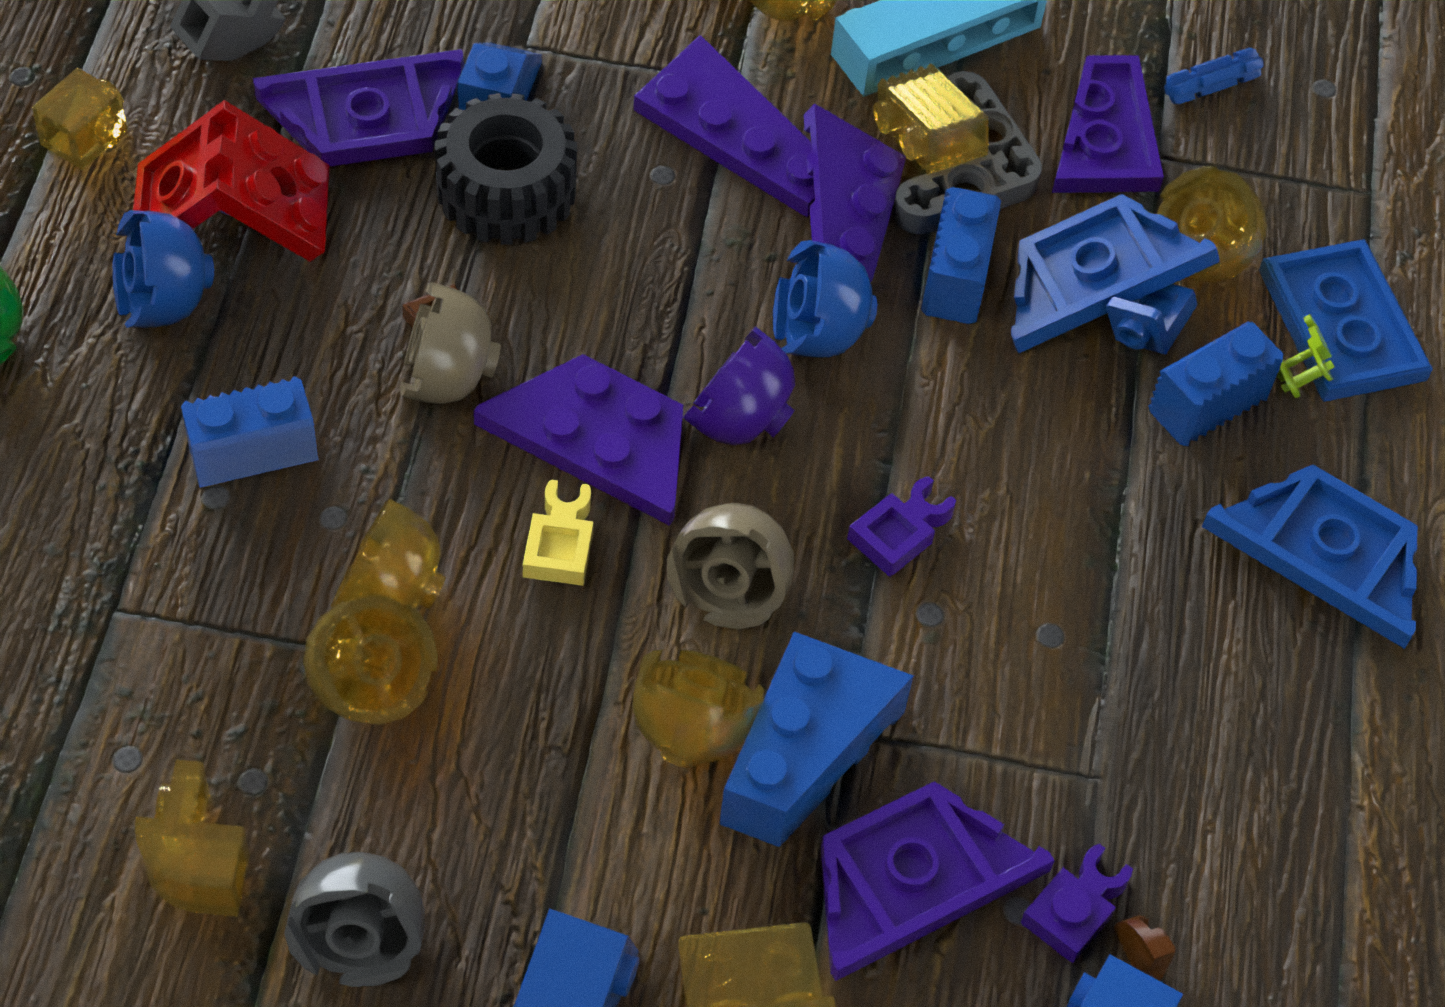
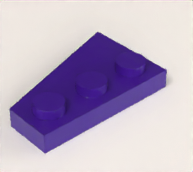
(1110, 132)
(852, 186)

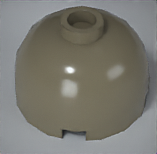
(449, 347)
(732, 565)

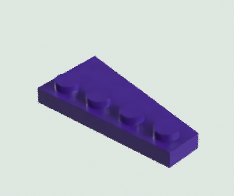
(731, 122)

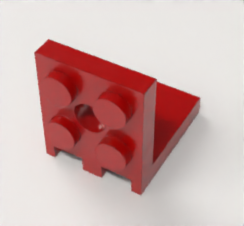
(245, 171)

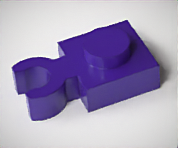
(899, 531)
(1075, 909)

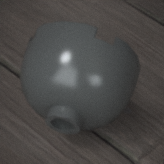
(356, 919)

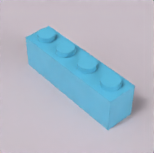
(912, 33)

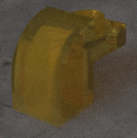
(188, 860)

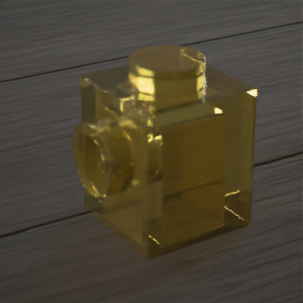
(80, 118)

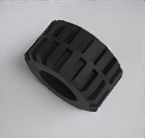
(506, 135)

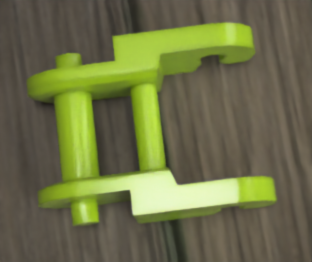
(1318, 349)

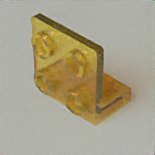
(752, 968)

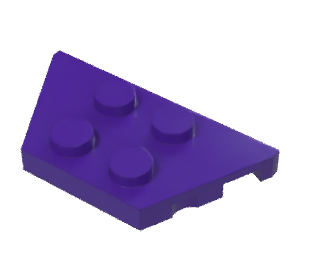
(365, 107)
(596, 430)
(915, 872)

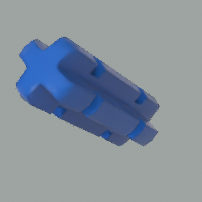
(1213, 76)

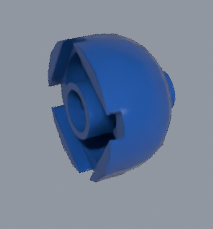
(160, 271)
(823, 302)

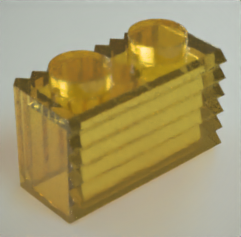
(931, 119)

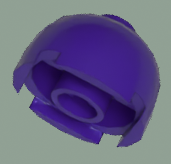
(746, 393)

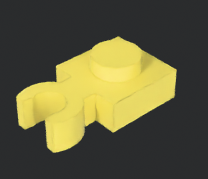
(560, 540)

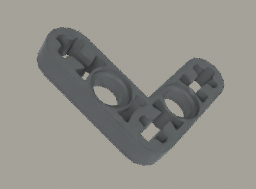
(985, 173)

